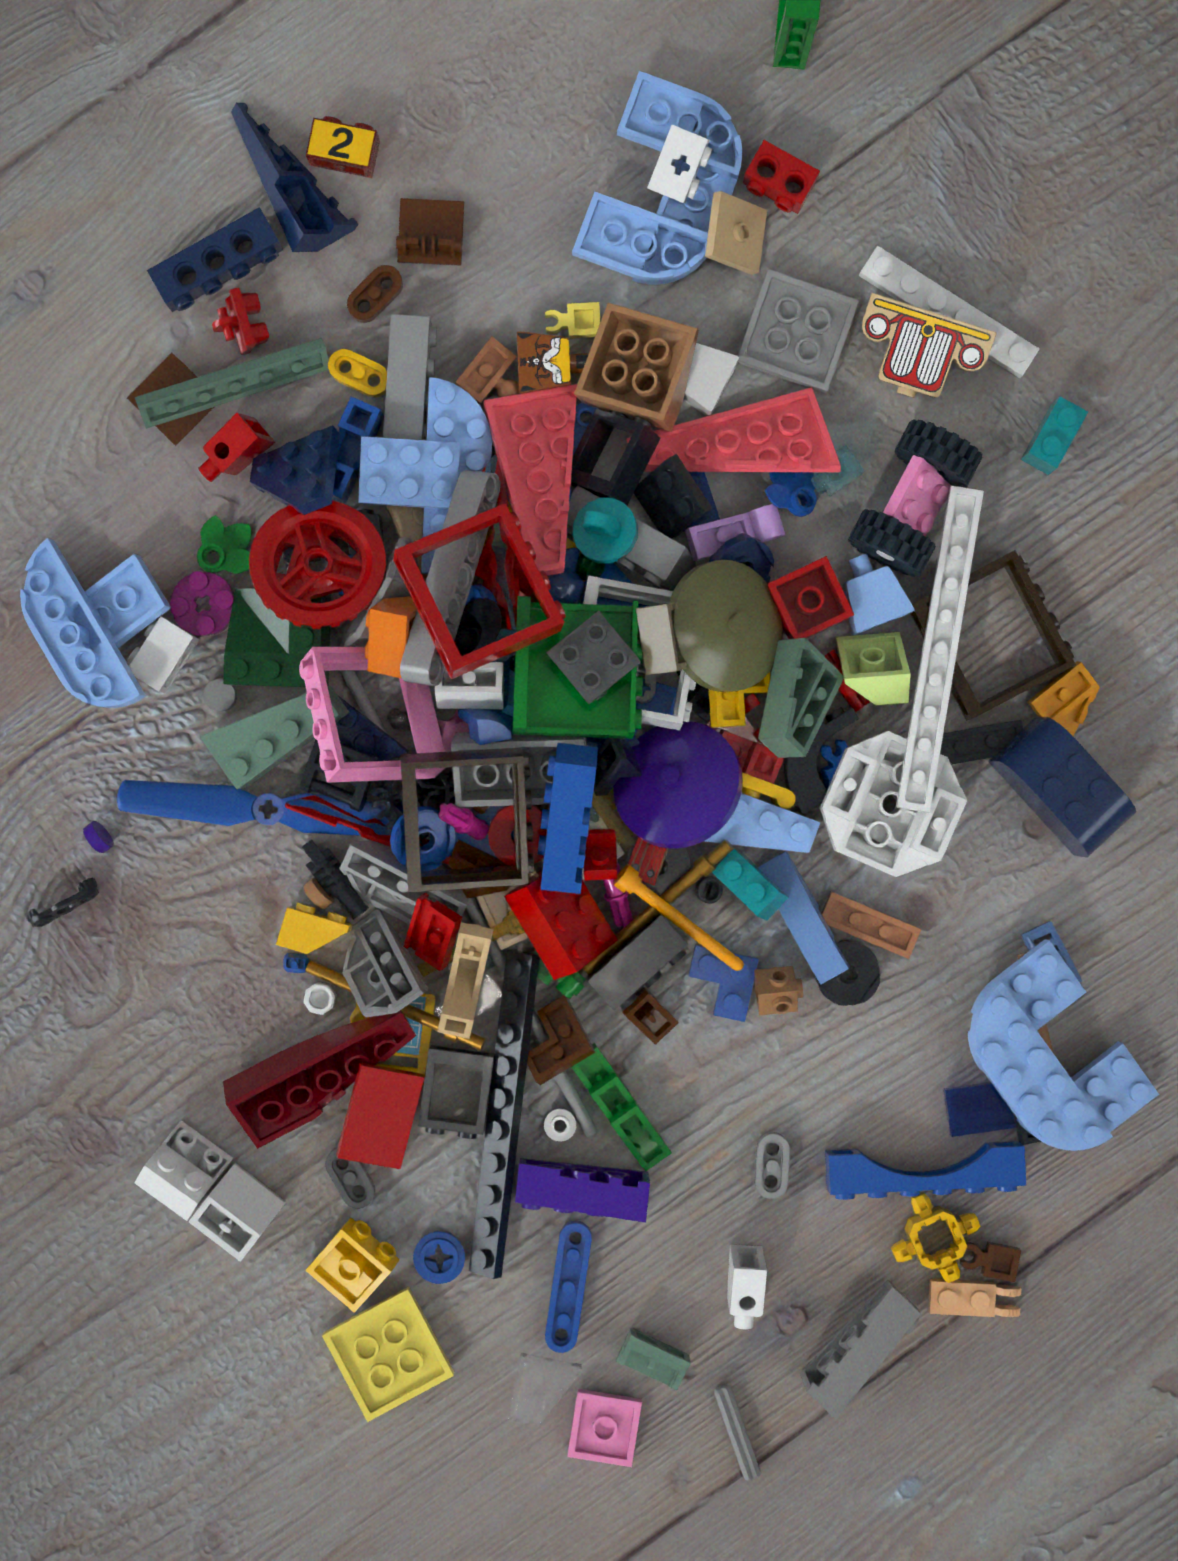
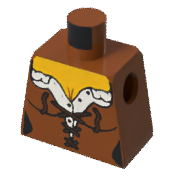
(545, 362)

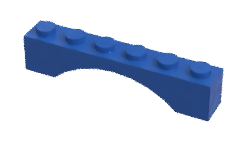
(990, 1166)

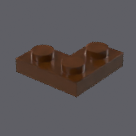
(566, 1044)

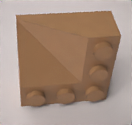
(638, 366)

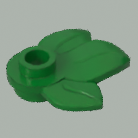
(228, 542)

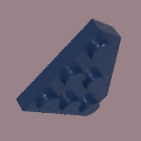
(300, 471)

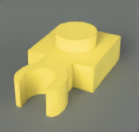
(581, 320)

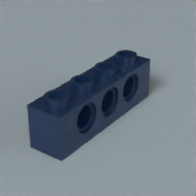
(197, 259)

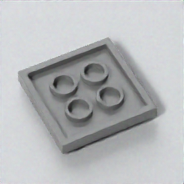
(797, 331)

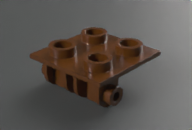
(430, 232)

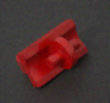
(239, 307)

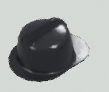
(478, 625)

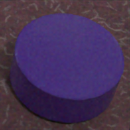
(98, 837)

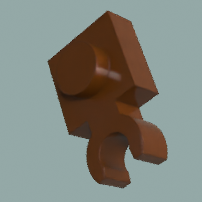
(996, 1260)

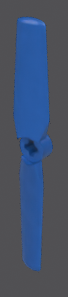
(227, 806)

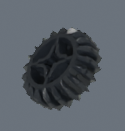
(389, 802)

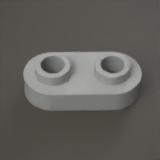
(772, 1164)

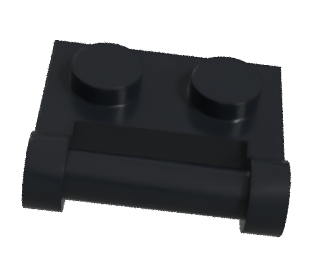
(311, 783)

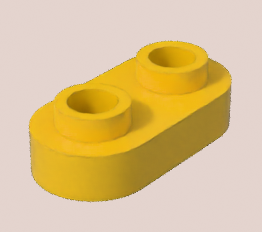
(361, 372)

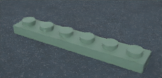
(233, 383)

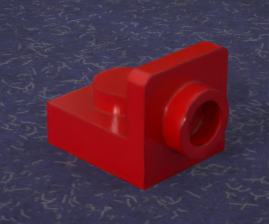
(600, 855)

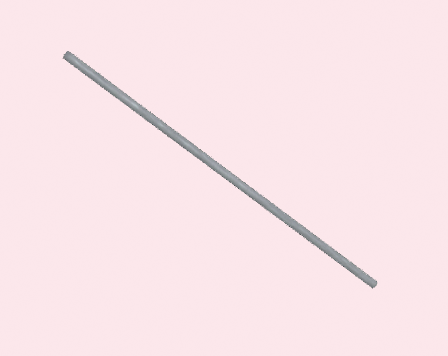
(477, 916)

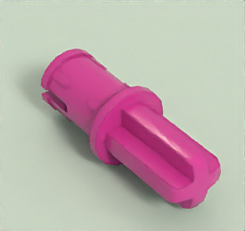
(463, 821)
(618, 903)

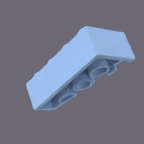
(767, 826)

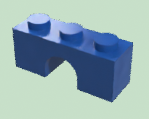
(357, 421)

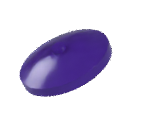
(685, 786)

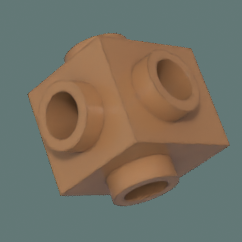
(777, 990)

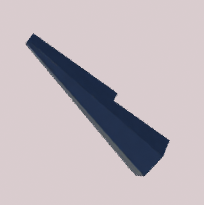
(302, 209)

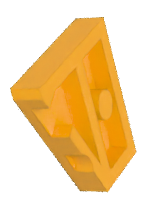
(1067, 697)

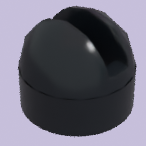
(713, 892)

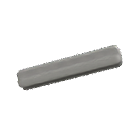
(737, 1432)

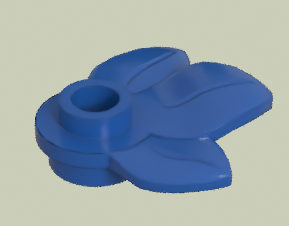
(788, 487)

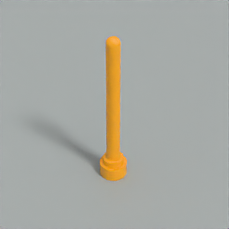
(629, 881)

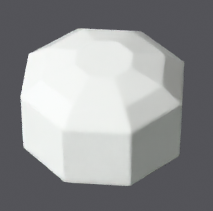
(320, 998)

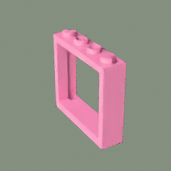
(418, 706)

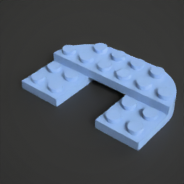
(673, 240)
(1007, 1047)

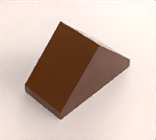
(471, 857)
(650, 1016)

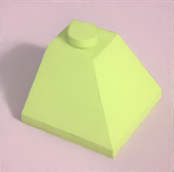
(875, 667)

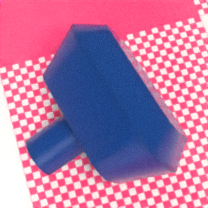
(295, 962)

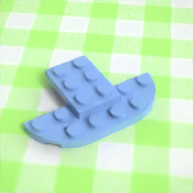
(427, 470)
(86, 628)

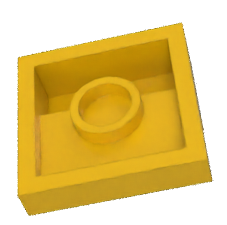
(353, 1264)

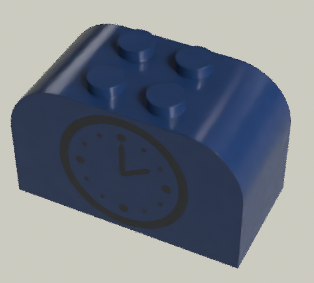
(1063, 785)

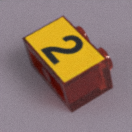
(343, 146)

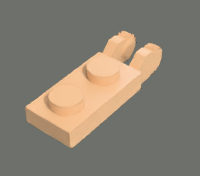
(971, 1298)

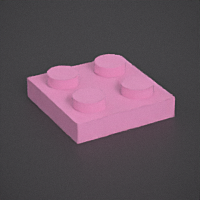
(604, 1427)

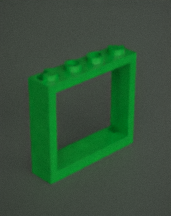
(795, 32)

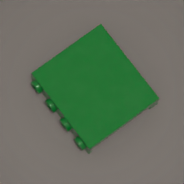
(549, 702)

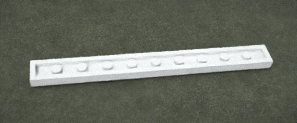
(939, 649)

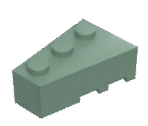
(797, 698)

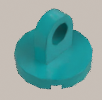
(605, 530)

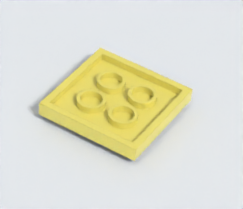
(388, 1354)

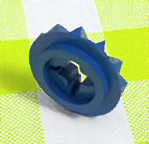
(428, 1267)

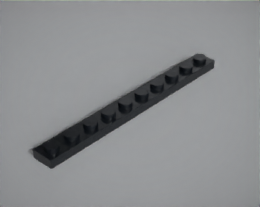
(504, 1113)

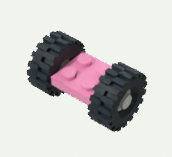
(933, 464)

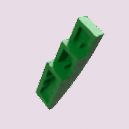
(621, 1109)

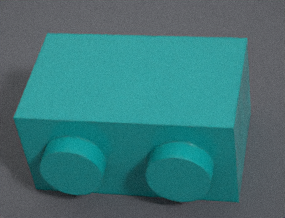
(1054, 435)
(750, 884)

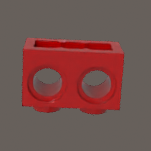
(785, 170)

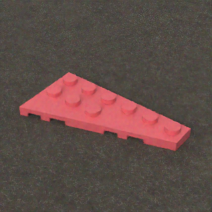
(758, 437)
(535, 457)

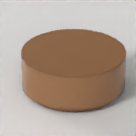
(317, 894)

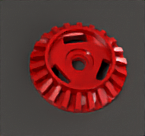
(310, 535)

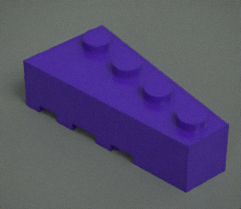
(583, 1189)

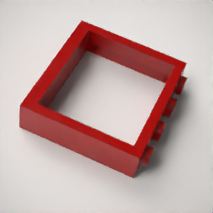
(430, 614)

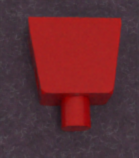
(235, 446)

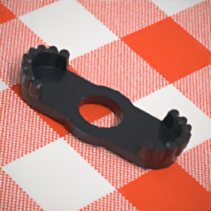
(87, 892)

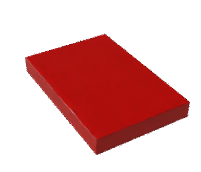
(380, 1115)

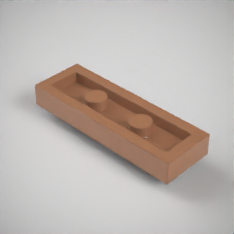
(870, 925)

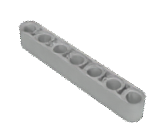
(450, 576)

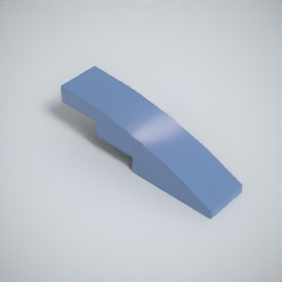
(805, 919)

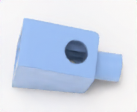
(874, 596)

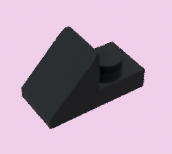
(614, 761)

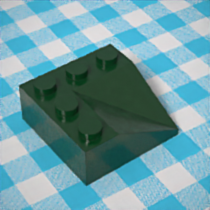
(264, 647)

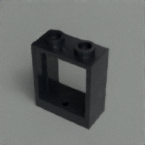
(631, 465)
(464, 1058)

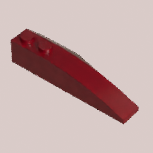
(307, 1076)

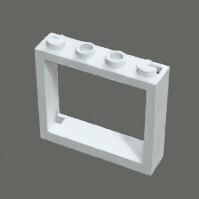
(651, 597)

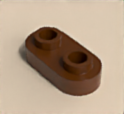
(371, 292)

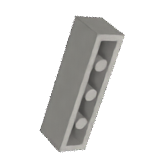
(408, 376)

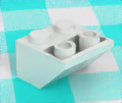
(183, 1170)
(237, 1212)

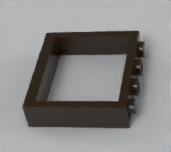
(1045, 623)
(468, 877)

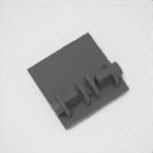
(593, 657)

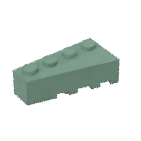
(265, 739)

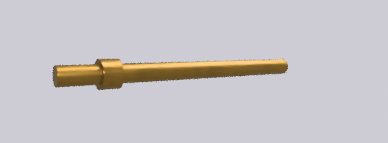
(703, 866)
(409, 1011)

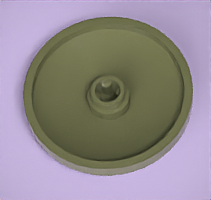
(725, 625)

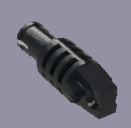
(327, 872)

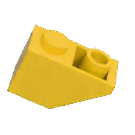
(308, 931)

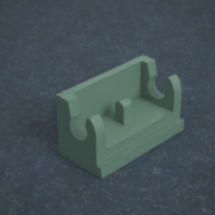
(654, 1358)

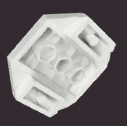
(892, 840)

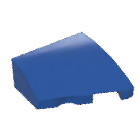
(487, 725)

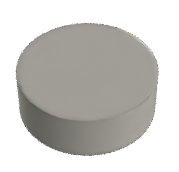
(219, 696)

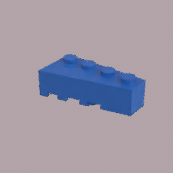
(567, 816)

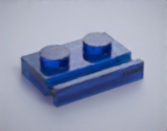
(976, 1109)

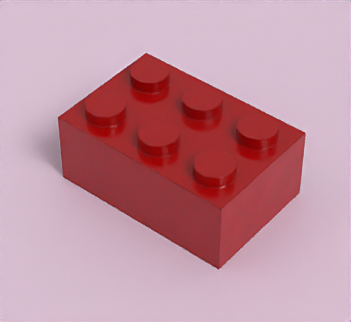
(561, 925)

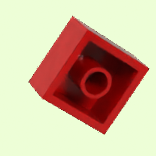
(810, 600)

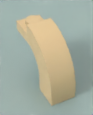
(465, 980)

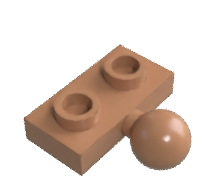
(487, 372)

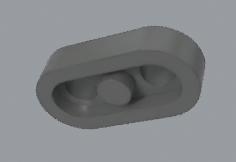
(347, 1178)

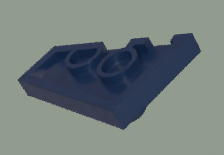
(366, 736)

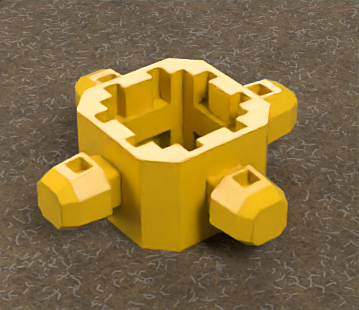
(944, 1258)

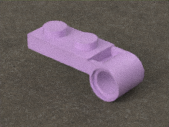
(759, 523)

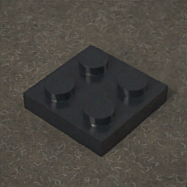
(671, 498)

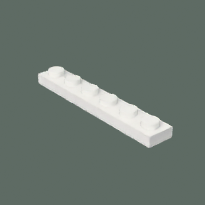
(916, 289)

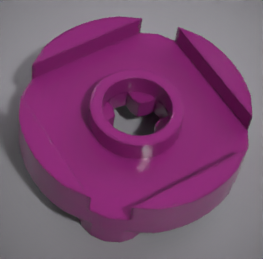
(184, 603)

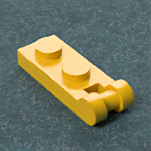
(778, 795)

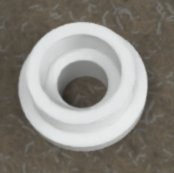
(560, 1114)

